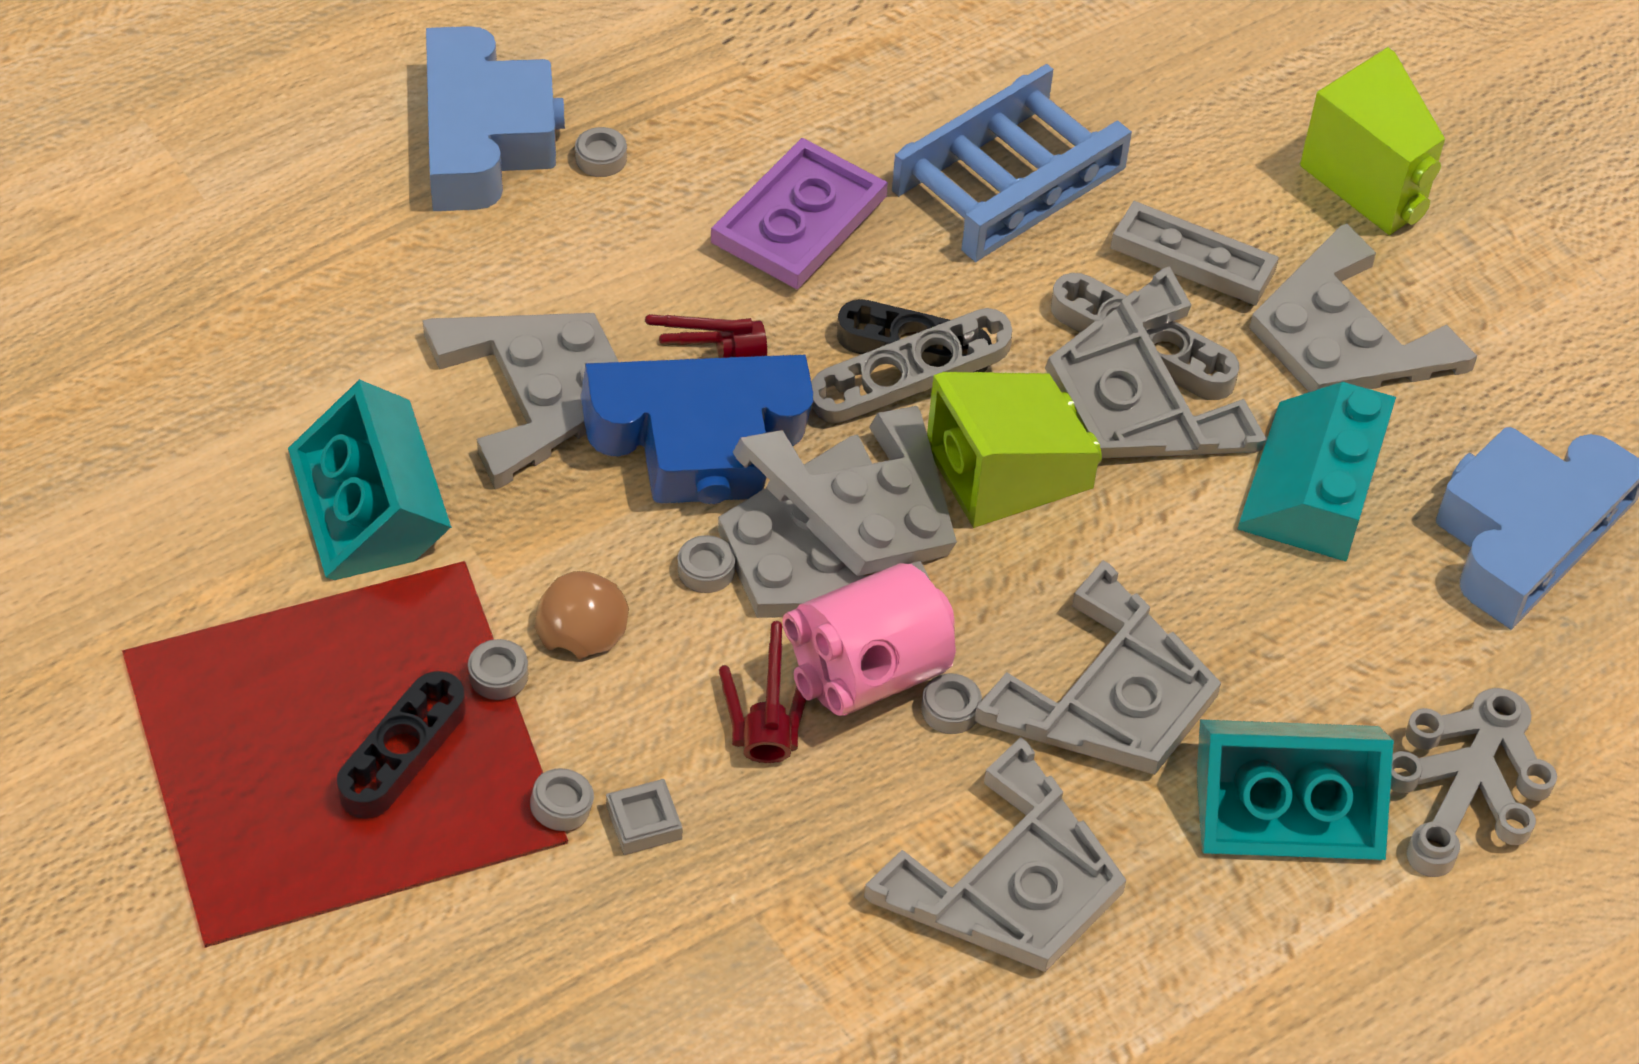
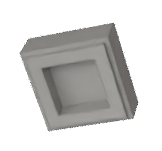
(644, 816)

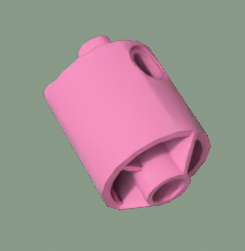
(871, 639)

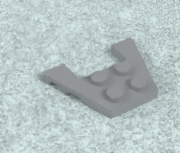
(1334, 338)
(544, 369)
(1128, 393)
(866, 512)
(776, 552)
(1128, 703)
(1028, 891)

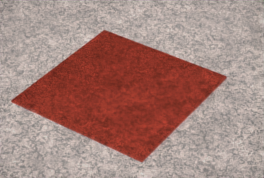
(269, 710)

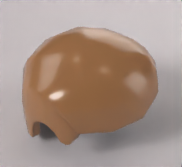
(581, 614)

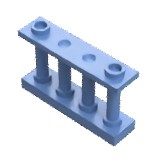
(1020, 200)

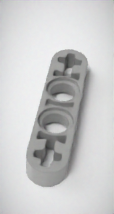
(1205, 353)
(906, 356)

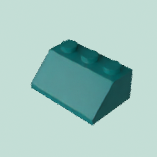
(1318, 468)
(368, 484)
(1294, 789)

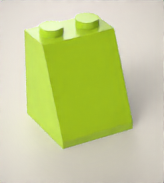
(1375, 142)
(1008, 442)

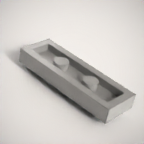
(1194, 252)

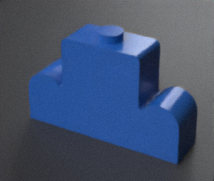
(693, 417)

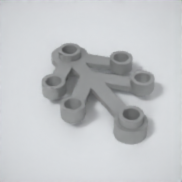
(1473, 769)

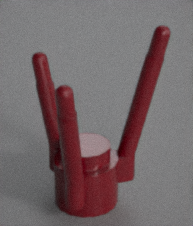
(731, 337)
(767, 730)

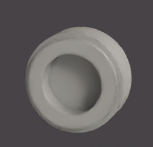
(601, 152)
(706, 564)
(498, 669)
(950, 703)
(561, 799)

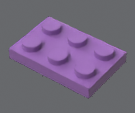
(799, 213)

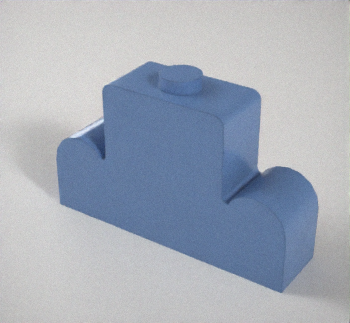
(484, 117)
(1532, 515)

